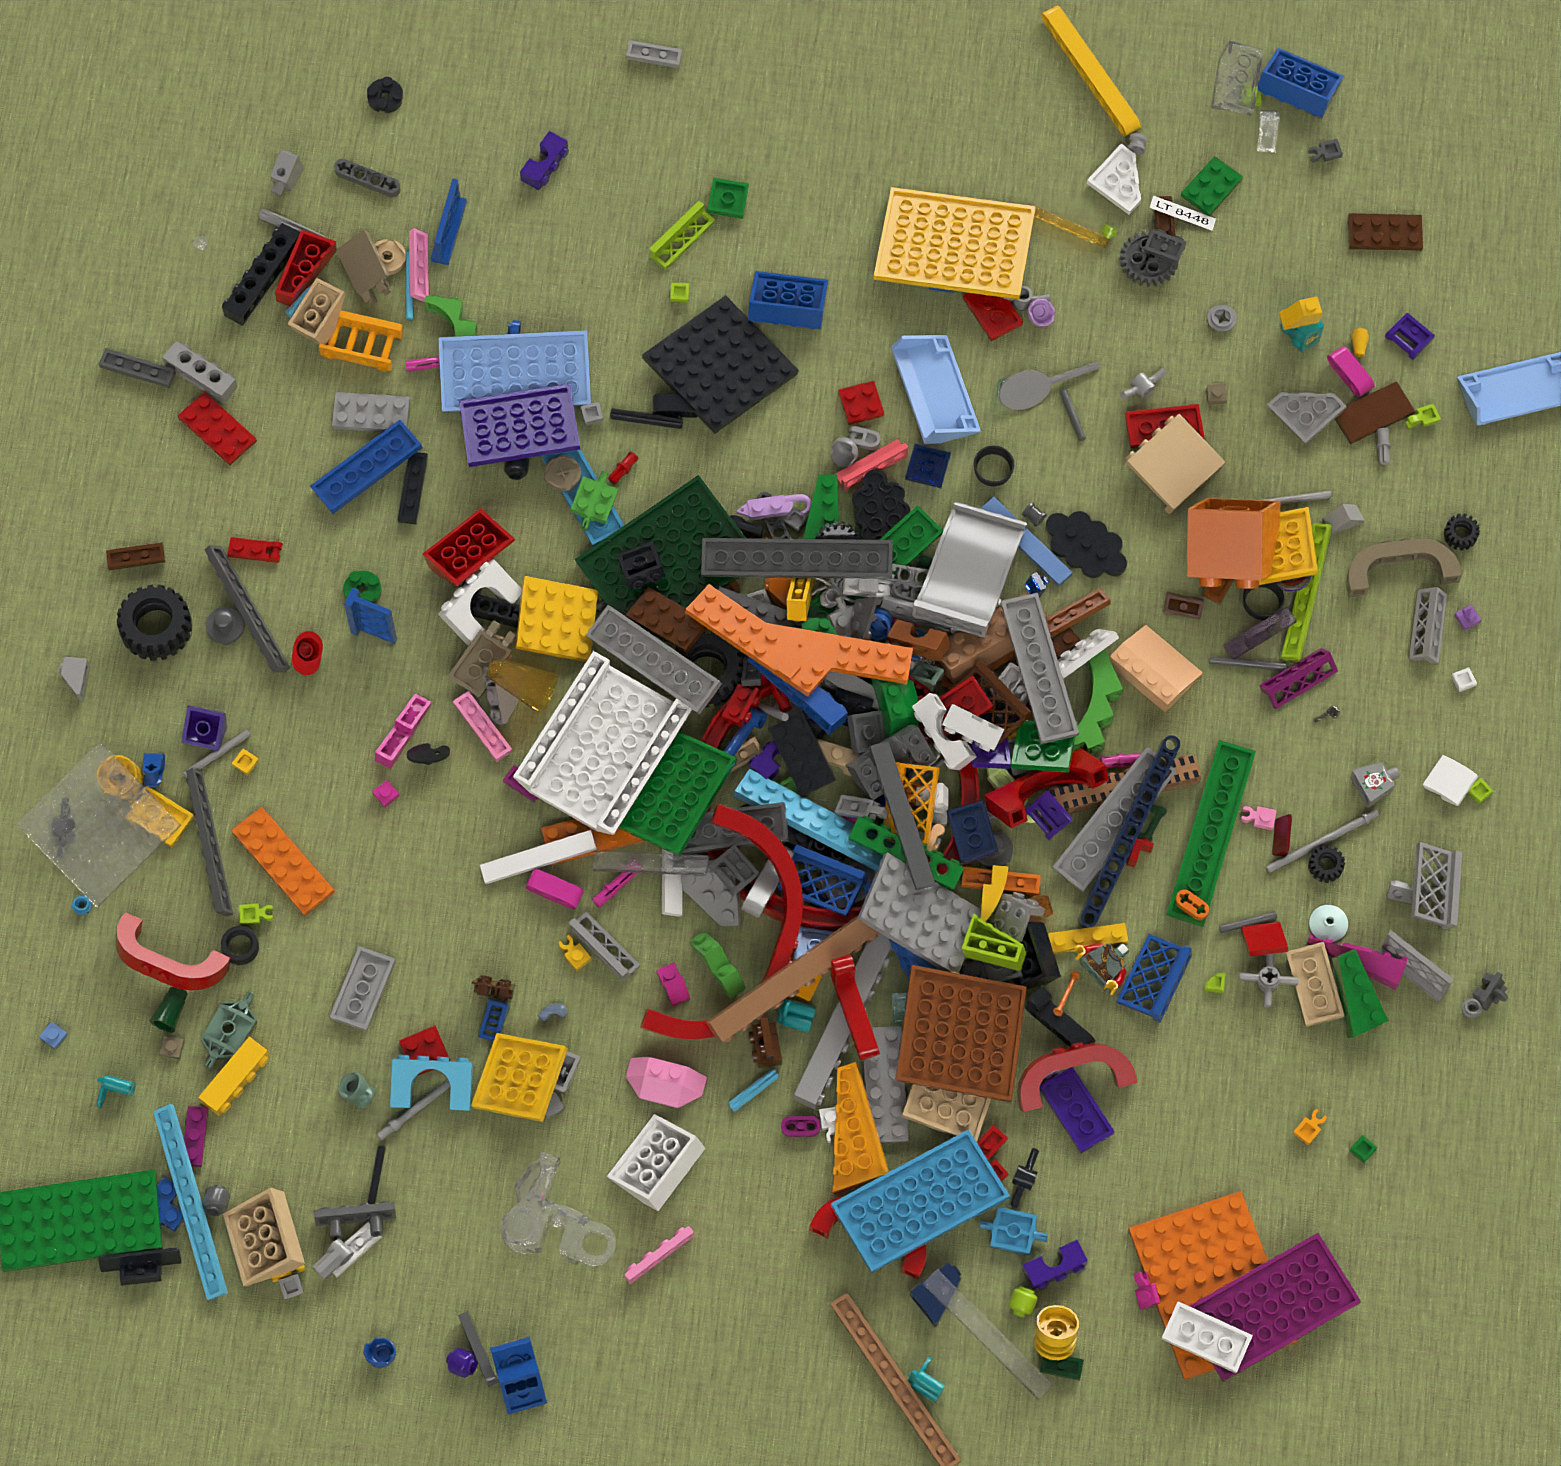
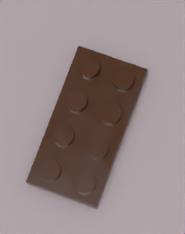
(1385, 231)
(665, 620)

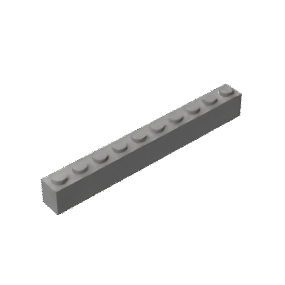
(836, 1035)

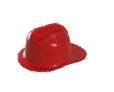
(307, 653)

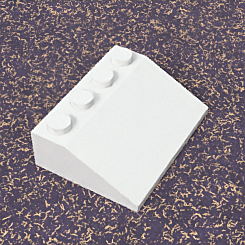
(656, 1162)

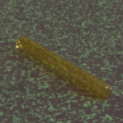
(1070, 227)

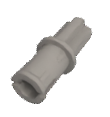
(1383, 446)

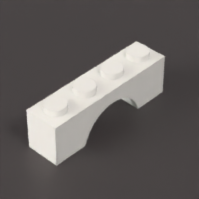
(931, 713)

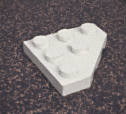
(1118, 179)

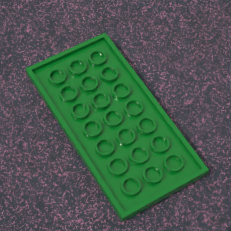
(79, 1220)

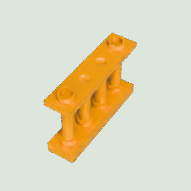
(374, 327)

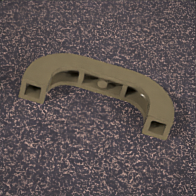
(1401, 551)

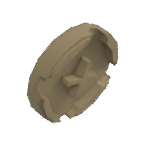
(562, 473)

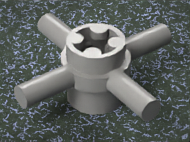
(1268, 972)

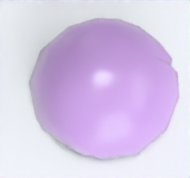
(1041, 312)

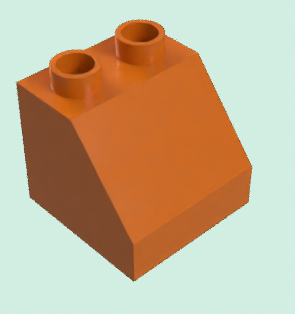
(1232, 541)

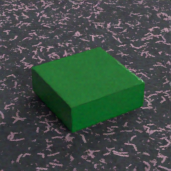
(1363, 1149)

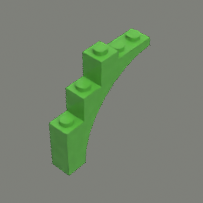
(1104, 688)

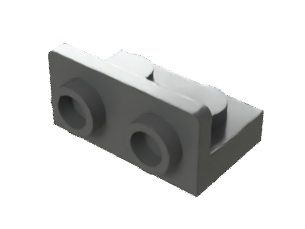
(1165, 245)

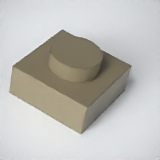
(1216, 394)
(172, 1047)

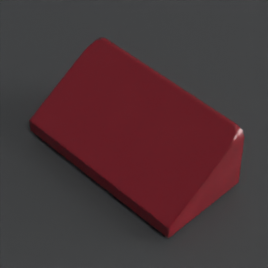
(1282, 835)

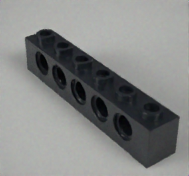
(241, 311)

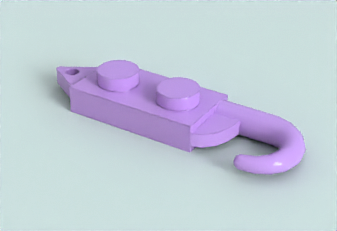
(773, 506)

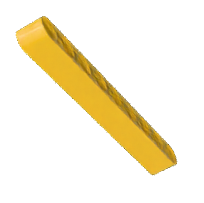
(1091, 71)

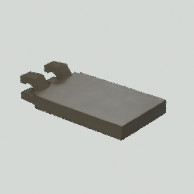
(364, 266)
(479, 654)

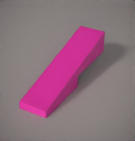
(402, 731)

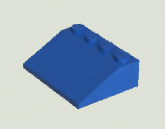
(1299, 82)
(787, 300)

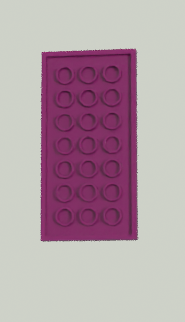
(1282, 1300)

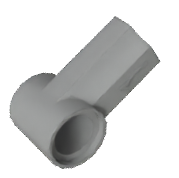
(336, 1255)

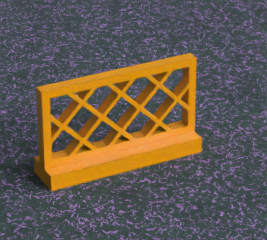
(931, 801)

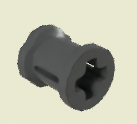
(1034, 514)

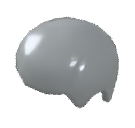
(844, 452)

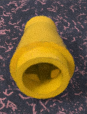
(1359, 340)

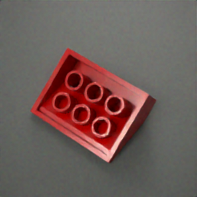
(467, 548)

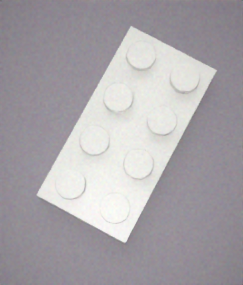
(1085, 650)
(1206, 1337)

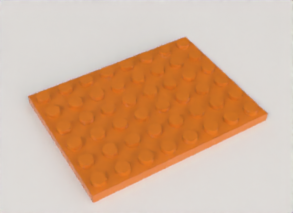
(1195, 1256)

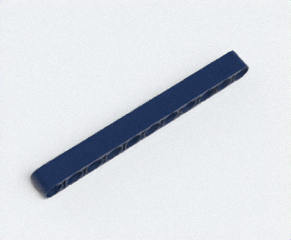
(1135, 824)

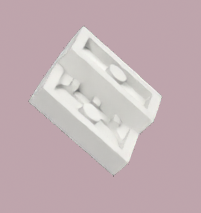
(1450, 780)

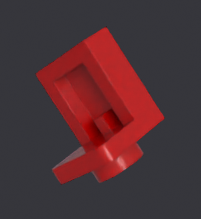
(1140, 844)

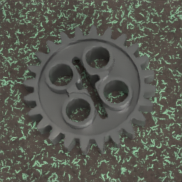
(1134, 250)

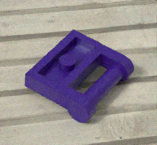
(1412, 331)
(1051, 811)

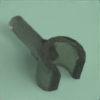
(1333, 711)

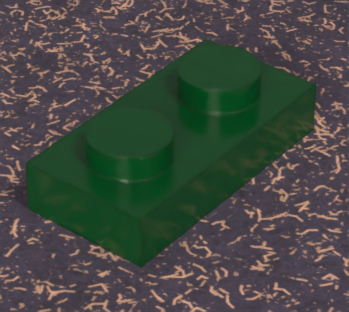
(1066, 1368)

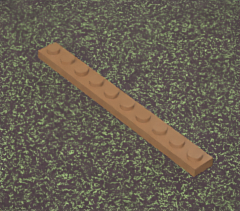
(895, 1381)

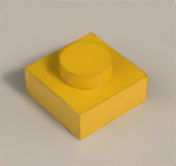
(245, 762)

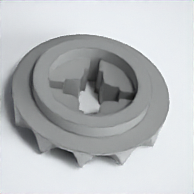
(1218, 311)

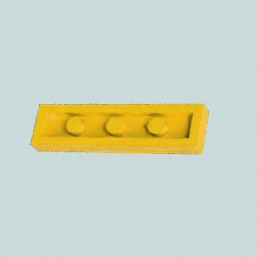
(1067, 940)

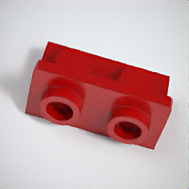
(740, 705)

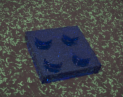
(928, 466)

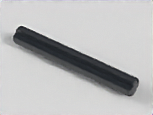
(646, 418)

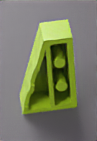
(992, 946)

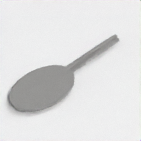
(1031, 386)

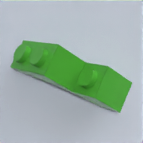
(452, 311)
(718, 964)

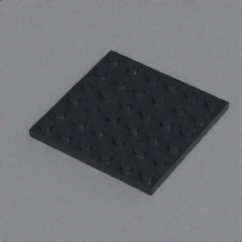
(720, 364)

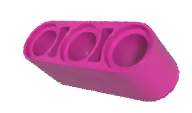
(1350, 371)
(554, 889)

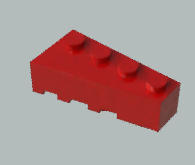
(304, 265)

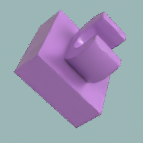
(1467, 617)

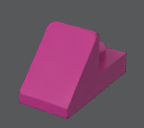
(673, 984)

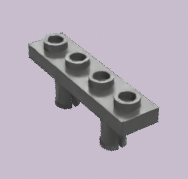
(348, 1214)

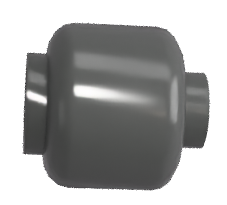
(216, 1200)

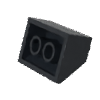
(1039, 963)

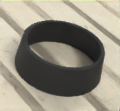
(997, 450)
(1272, 586)

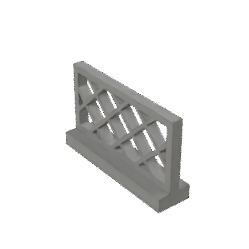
(1448, 888)
(1418, 968)

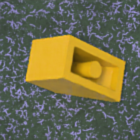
(1301, 313)

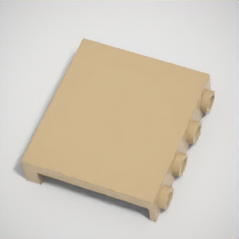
(1174, 462)

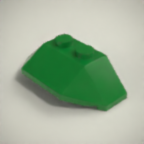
(896, 704)

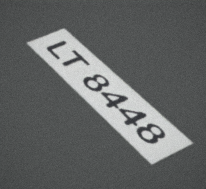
(1182, 213)

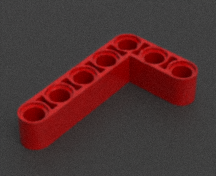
(843, 979)

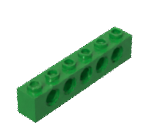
(877, 845)

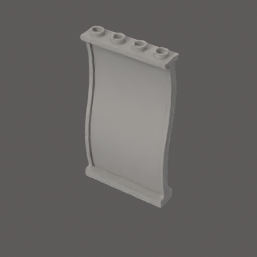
(969, 569)

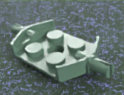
(222, 1044)

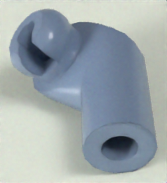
(551, 1010)

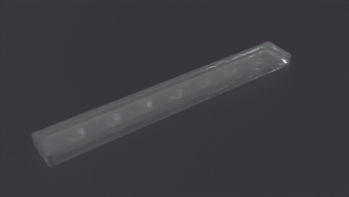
(988, 1334)

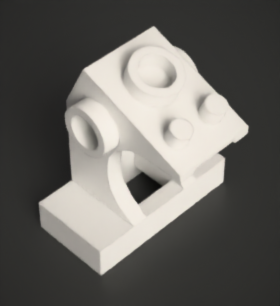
(940, 806)

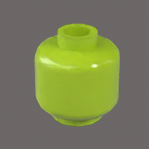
(1022, 1301)

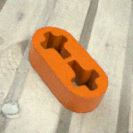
(1194, 901)

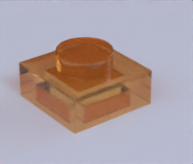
(1045, 903)

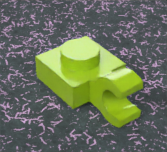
(1425, 415)

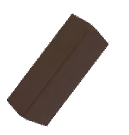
(1183, 605)

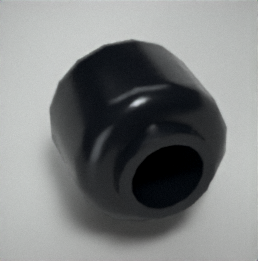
(516, 468)

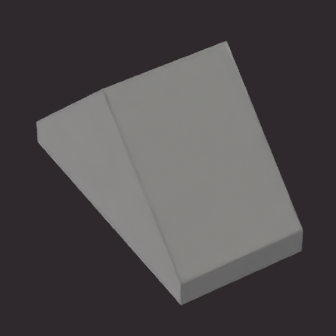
(1343, 518)
(567, 1072)

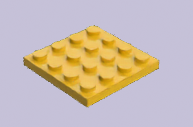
(1294, 548)
(556, 619)
(519, 1077)

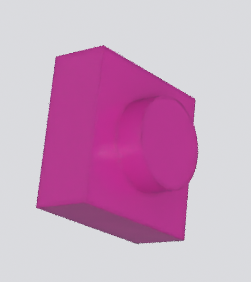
(385, 793)

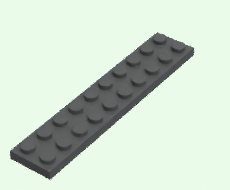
(797, 558)

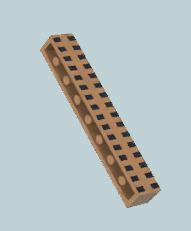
(1081, 797)

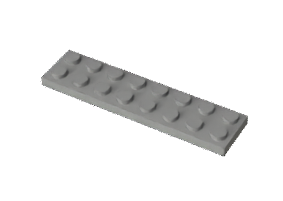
(654, 659)
(1039, 668)
(1092, 844)

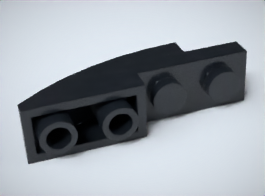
(798, 838)

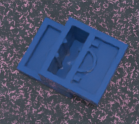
(518, 1375)

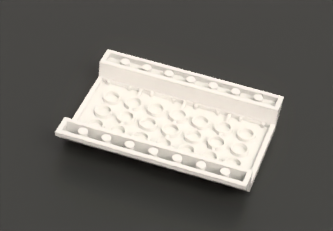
(601, 746)

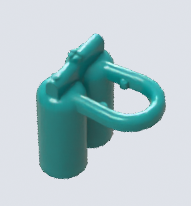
(796, 1015)
(114, 1084)
(925, 1383)

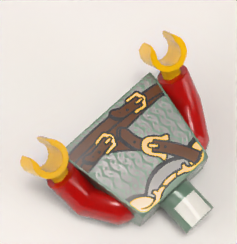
(1103, 964)

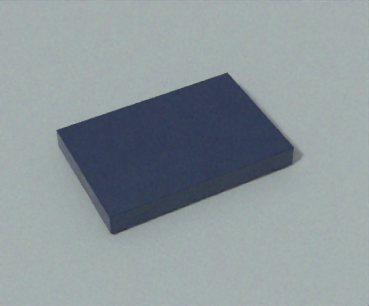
(972, 832)

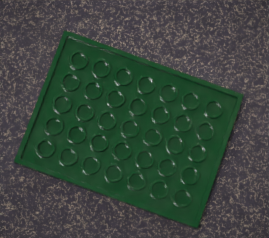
(677, 534)

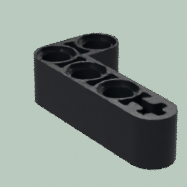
(495, 607)
(1064, 1027)

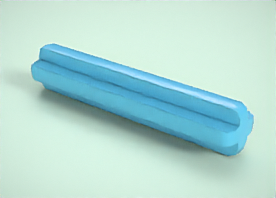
(753, 1090)

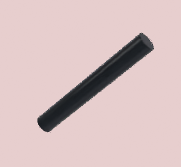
(376, 1175)

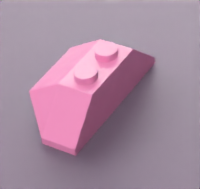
(664, 1081)

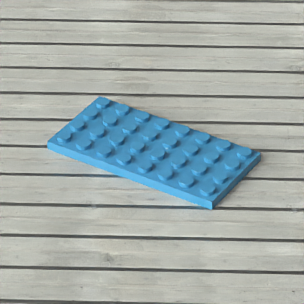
(919, 1201)

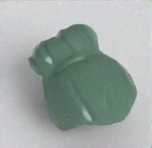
(356, 1090)

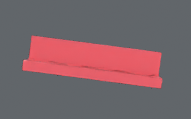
(878, 460)

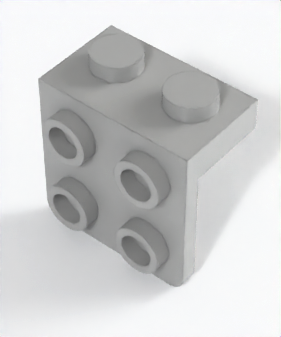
(1014, 914)

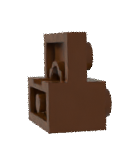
(769, 1052)

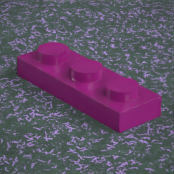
(196, 1133)

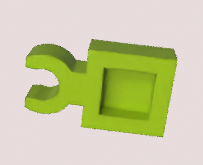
(251, 914)

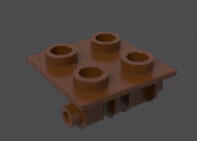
(484, 982)

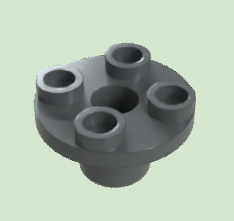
(225, 625)
(1005, 850)

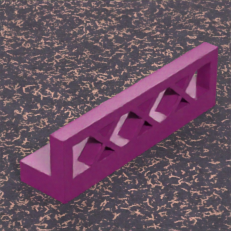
(1294, 673)

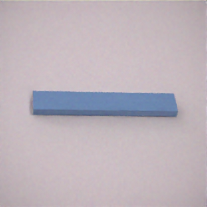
(1034, 549)

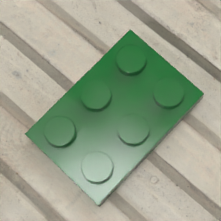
(1211, 186)

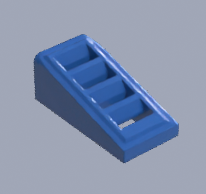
(491, 1004)

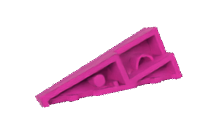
(1377, 965)

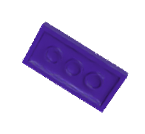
(994, 758)
(1076, 1110)

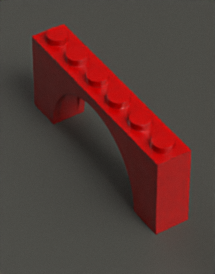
(1008, 801)

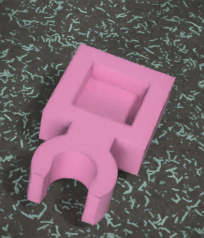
(1262, 817)

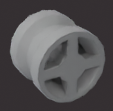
(1137, 143)

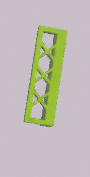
(676, 231)

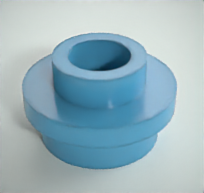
(79, 900)

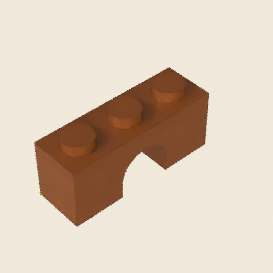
(931, 646)

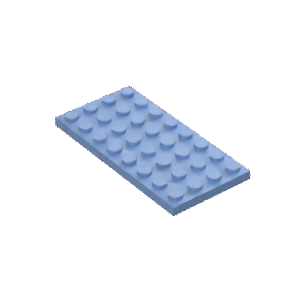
(513, 363)

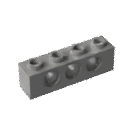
(219, 390)

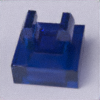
(1036, 584)

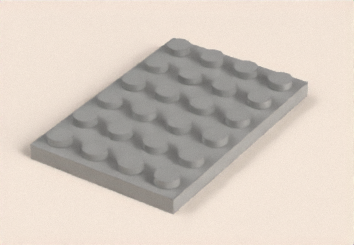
(923, 921)

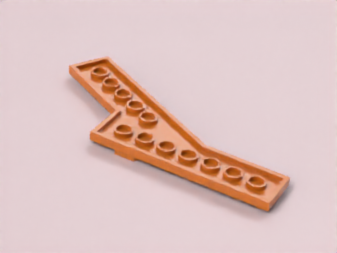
(797, 654)

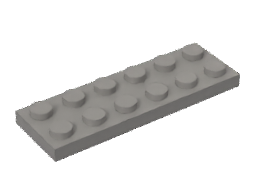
(883, 1092)

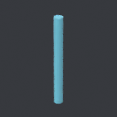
(409, 300)

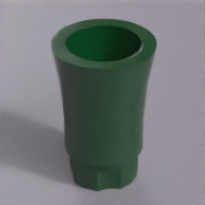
(169, 1010)

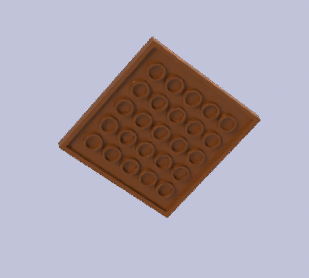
(960, 1033)

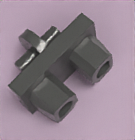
(1494, 992)

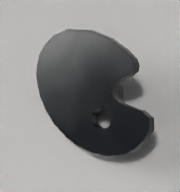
(425, 755)

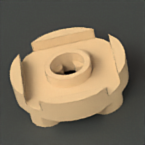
(398, 254)

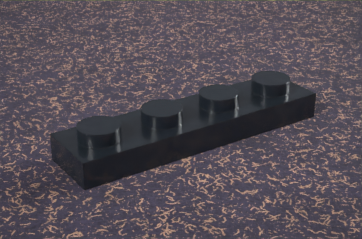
(412, 488)

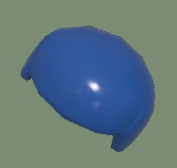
(380, 1352)

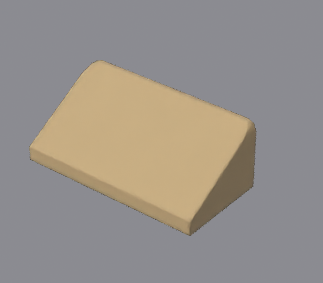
(747, 752)

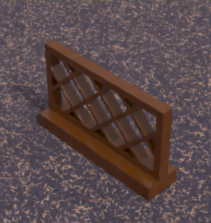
(1006, 696)

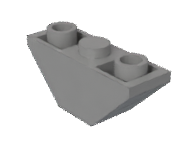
(500, 701)

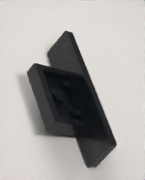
(140, 1266)

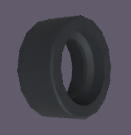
(235, 931)

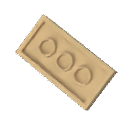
(1316, 984)

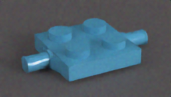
(1013, 1231)

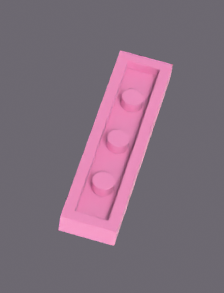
(418, 264)
(482, 726)
(652, 1259)

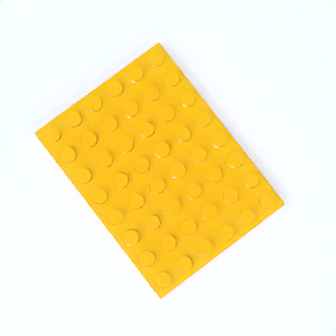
(954, 243)

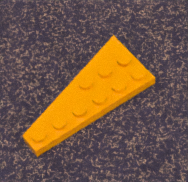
(856, 1140)

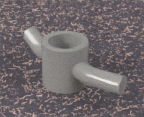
(1027, 294)
(1143, 385)

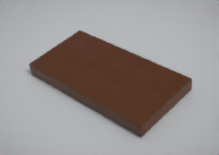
(1374, 412)

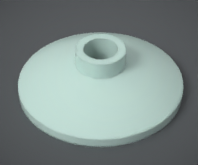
(1322, 929)

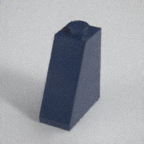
(927, 1302)

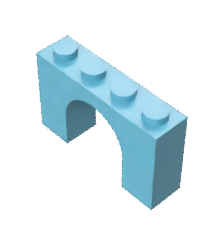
(406, 1070)

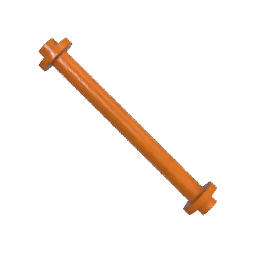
(1074, 976)

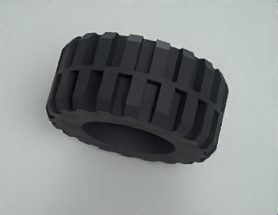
(149, 600)
(714, 646)

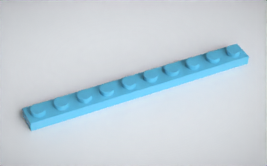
(190, 1202)

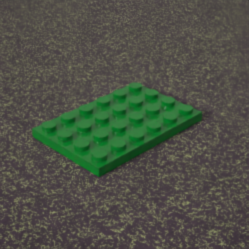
(678, 794)

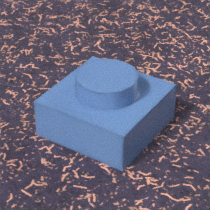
(53, 1035)

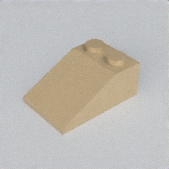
(318, 312)

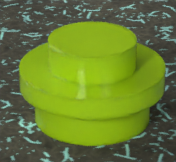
(1108, 231)

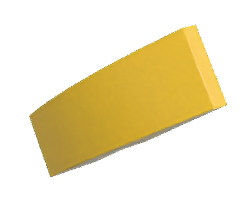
(992, 893)

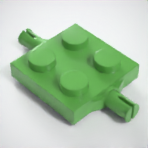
(594, 500)

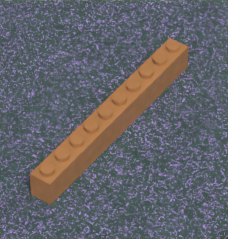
(789, 979)

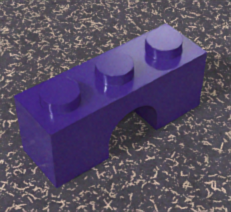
(538, 173)
(764, 761)
(1040, 1274)

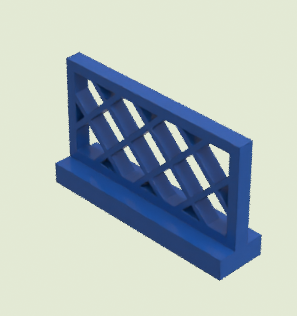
(449, 225)
(369, 617)
(833, 868)
(1171, 981)

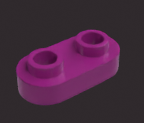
(800, 1126)

